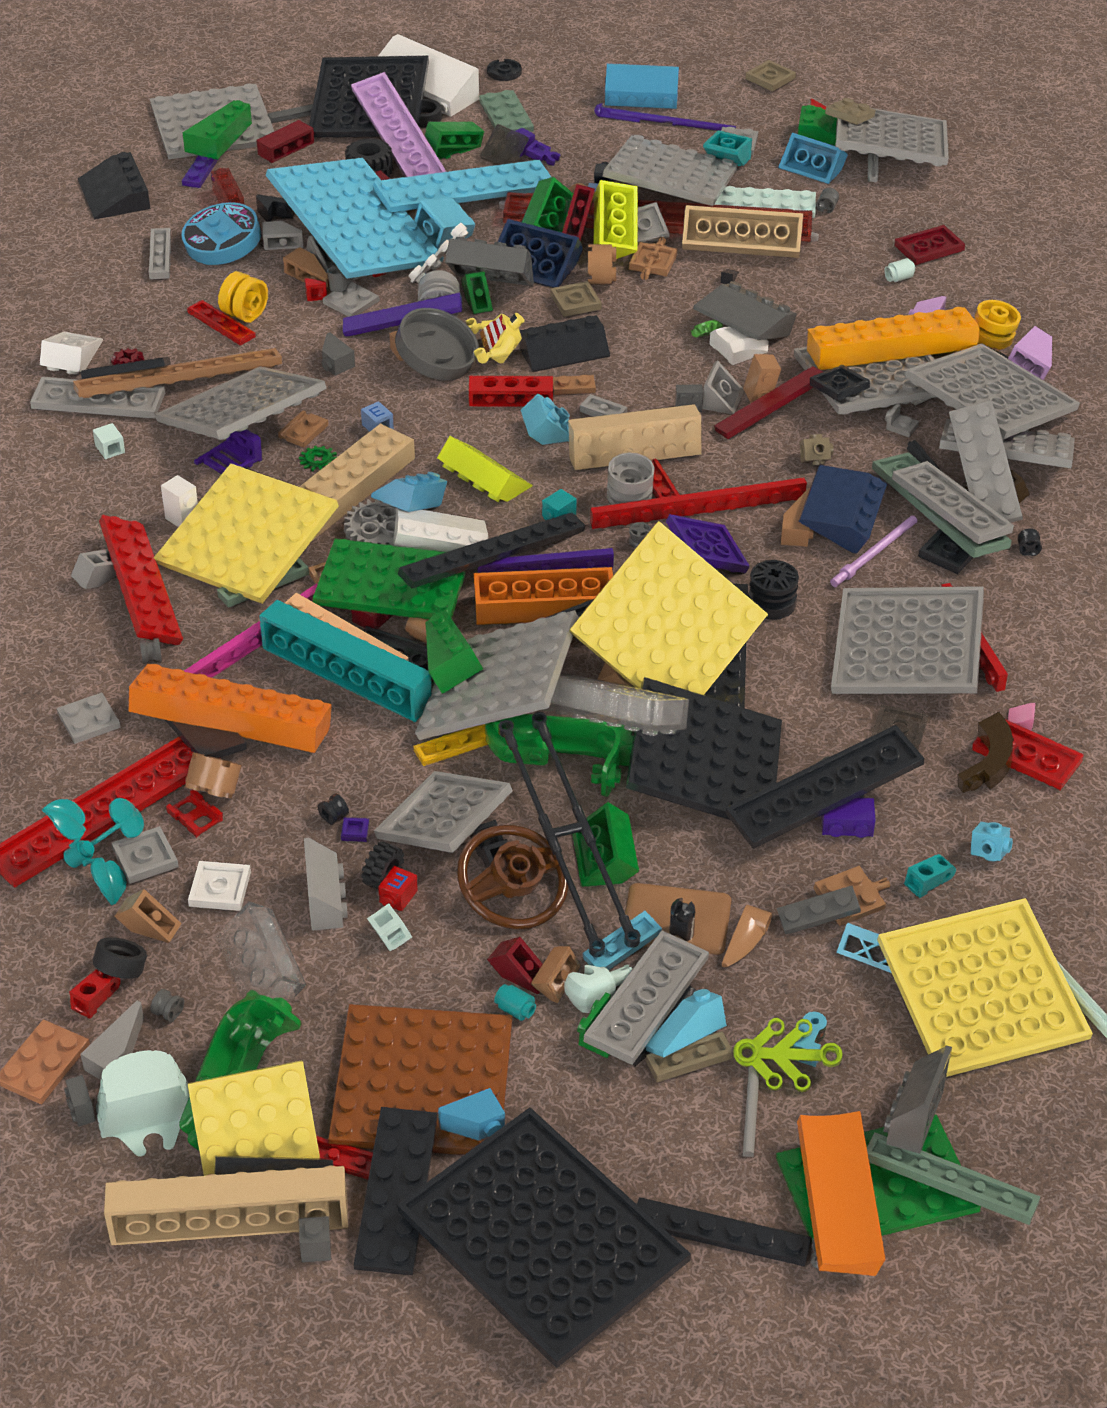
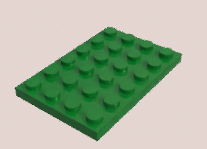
(367, 580)
(899, 1200)

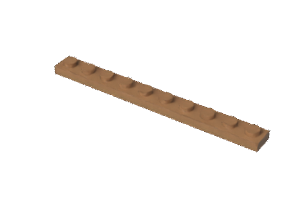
(170, 374)

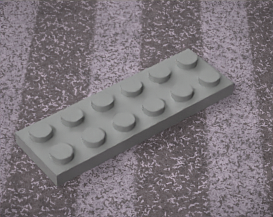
(59, 395)
(985, 459)
(952, 502)
(646, 997)

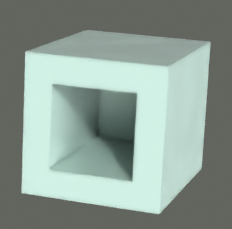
(108, 441)

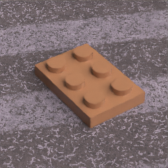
(42, 1061)

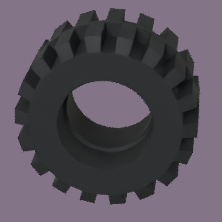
(374, 152)

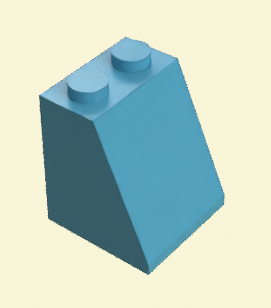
(440, 217)

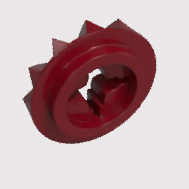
(134, 355)

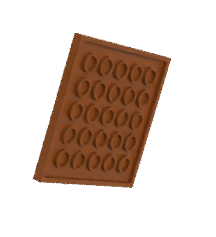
(416, 1064)

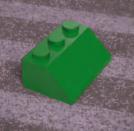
(549, 205)
(614, 843)

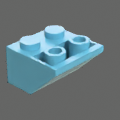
(545, 420)

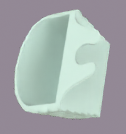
(142, 1097)

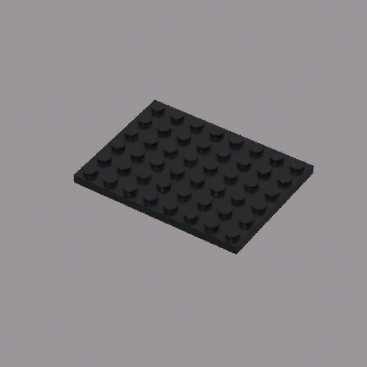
(543, 1235)

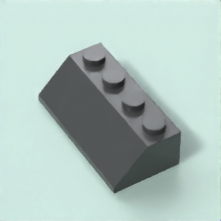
(917, 1101)

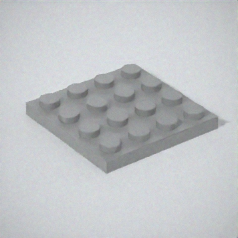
(443, 811)

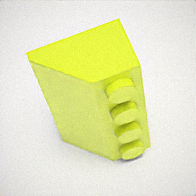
(616, 217)
(482, 470)

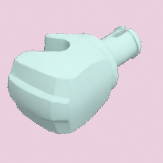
(592, 985)

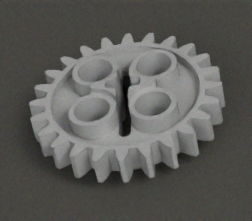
(371, 523)

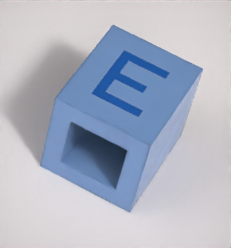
(375, 415)

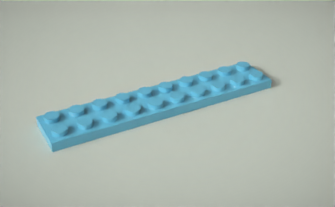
(461, 185)

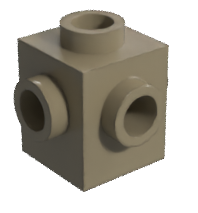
(809, 453)

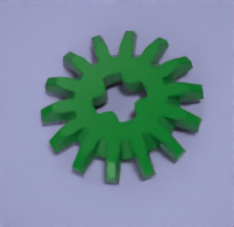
(319, 452)

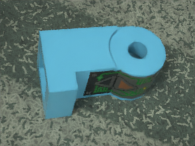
(818, 1034)

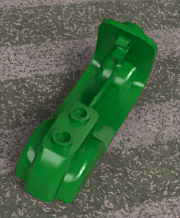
(568, 737)
(241, 1043)

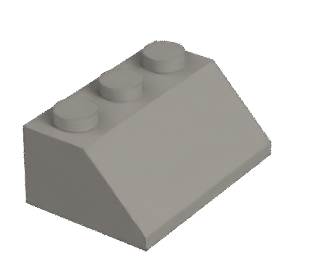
(324, 886)

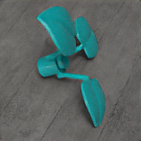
(69, 821)

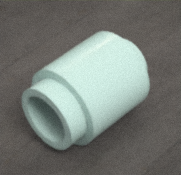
(899, 270)

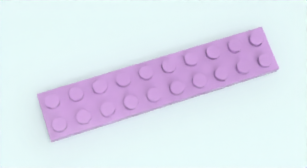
(396, 126)

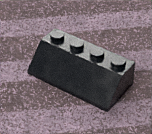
(564, 343)

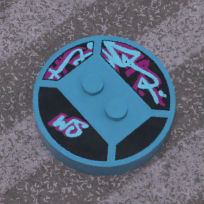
(221, 233)

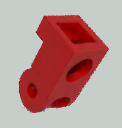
(93, 992)

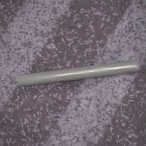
(751, 1112)

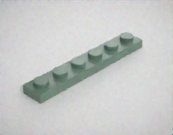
(954, 1180)

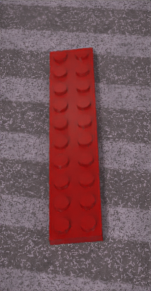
(140, 783)

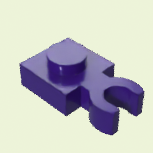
(542, 152)

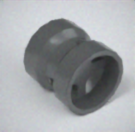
(827, 200)

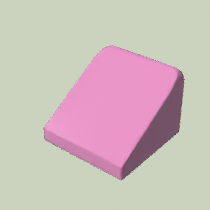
(1022, 715)

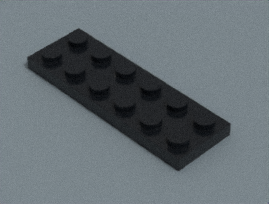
(397, 1169)

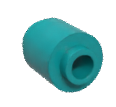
(515, 1002)

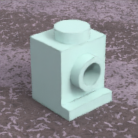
(389, 927)

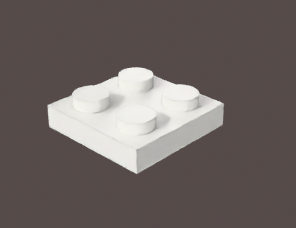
(219, 885)

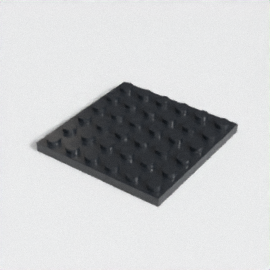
(336, 107)
(713, 761)

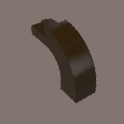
(994, 767)

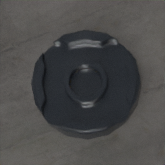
(497, 72)

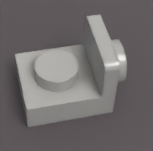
(898, 423)

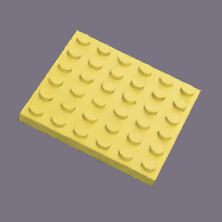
(246, 532)
(668, 616)
(984, 986)

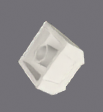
(736, 345)

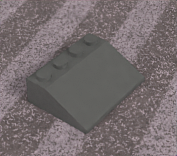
(497, 260)
(747, 312)

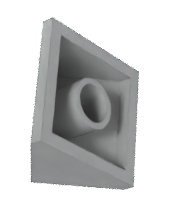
(721, 391)

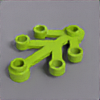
(783, 1053)

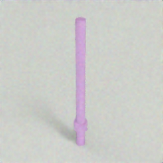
(849, 570)

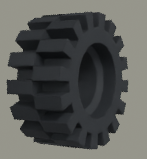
(380, 863)

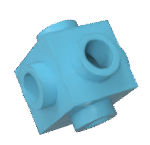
(991, 841)

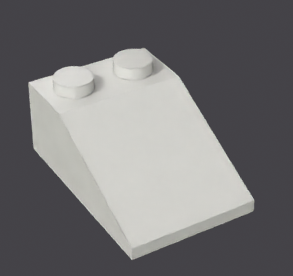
(68, 352)

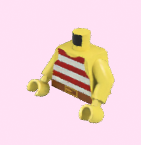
(498, 337)

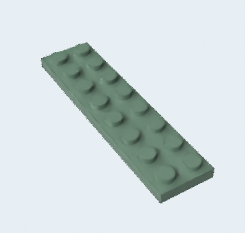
(885, 469)

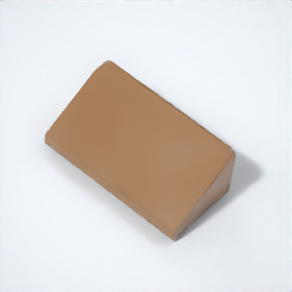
(554, 972)

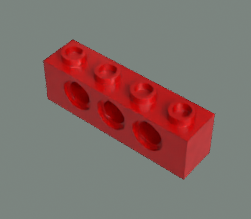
(508, 390)

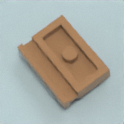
(303, 429)

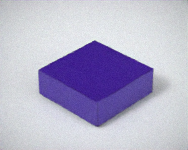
(355, 829)

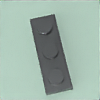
(818, 910)

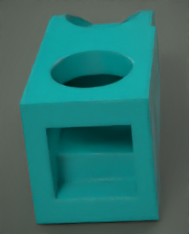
(928, 874)

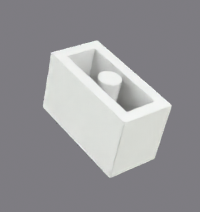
(178, 499)

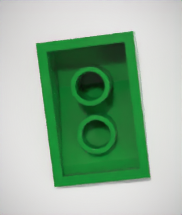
(817, 124)

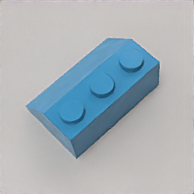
(812, 158)
(413, 492)

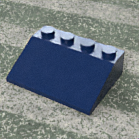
(551, 251)
(843, 506)

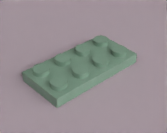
(506, 110)

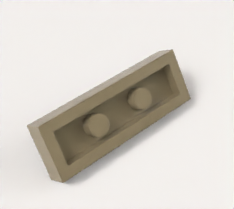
(695, 1056)

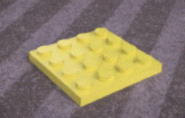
(254, 1115)

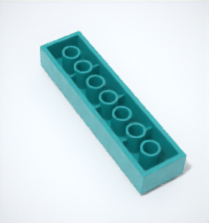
(345, 660)

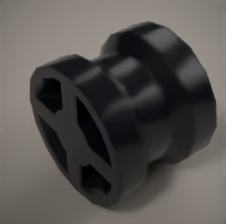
(1029, 542)
(333, 809)

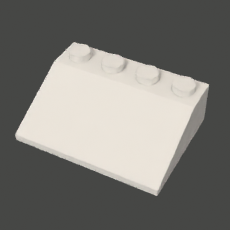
(436, 530)

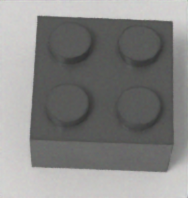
(689, 395)
(79, 1101)

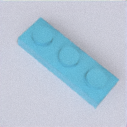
(614, 943)

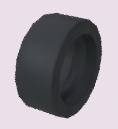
(434, 114)
(119, 958)

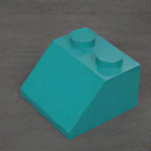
(729, 146)

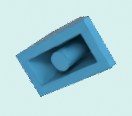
(473, 1116)

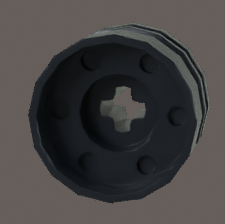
(774, 588)

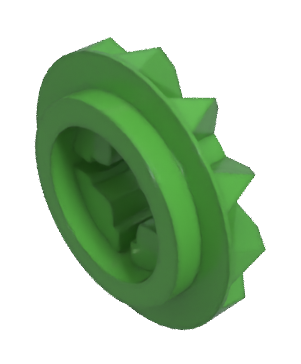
(705, 328)

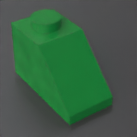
(477, 292)

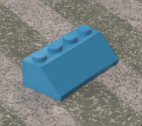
(641, 86)

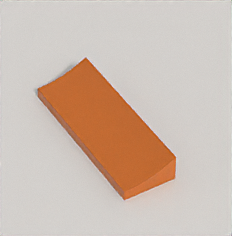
(841, 1194)

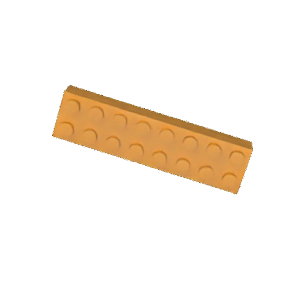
(892, 338)

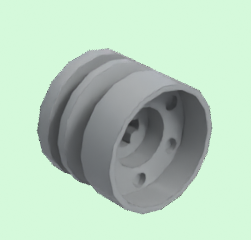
(437, 284)
(629, 478)

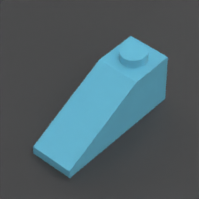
(689, 1022)

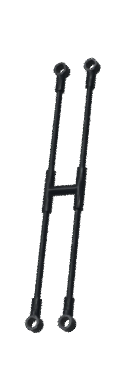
(580, 826)

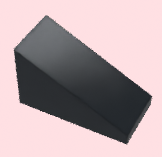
(728, 276)

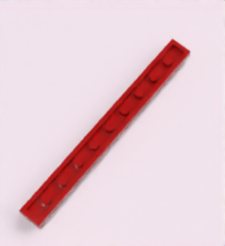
(697, 503)

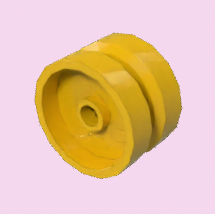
(243, 296)
(997, 323)

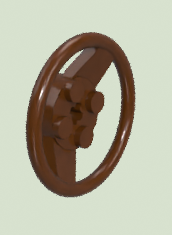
(505, 879)

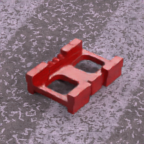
(202, 809)

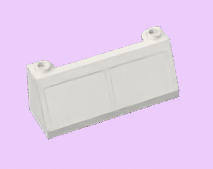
(448, 79)

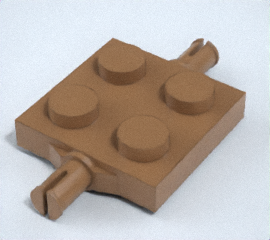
(653, 259)
(864, 888)

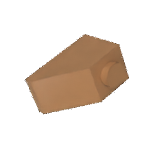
(147, 917)

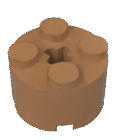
(601, 264)
(212, 775)

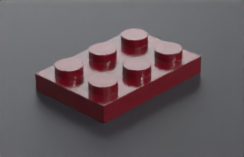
(929, 244)

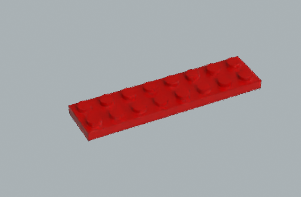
(140, 580)

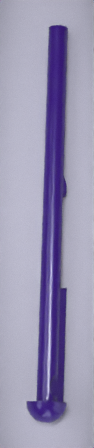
(618, 114)

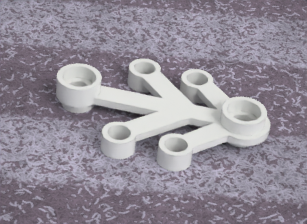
(433, 261)

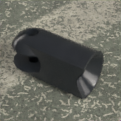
(682, 919)

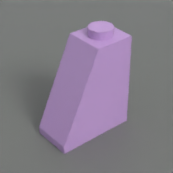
(1034, 352)

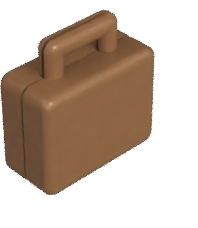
(710, 915)

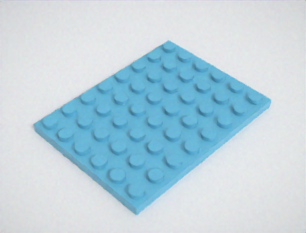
(350, 219)

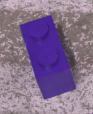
(850, 819)

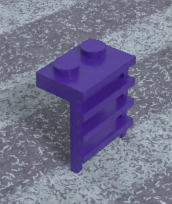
(240, 445)

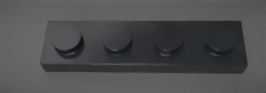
(250, 1164)

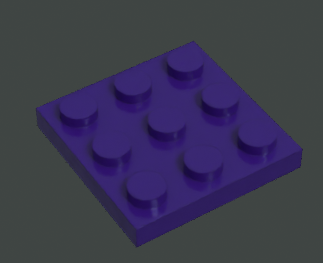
(710, 542)

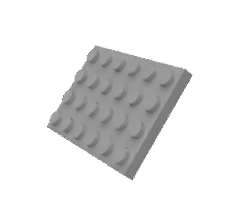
(1027, 446)

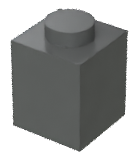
(315, 1239)

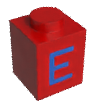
(398, 888)

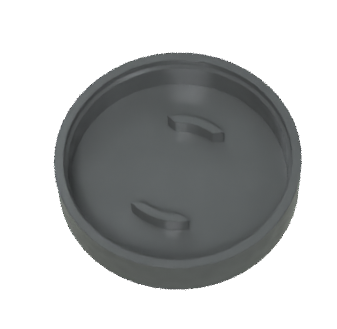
(436, 344)

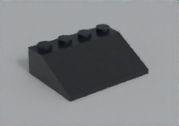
(115, 187)

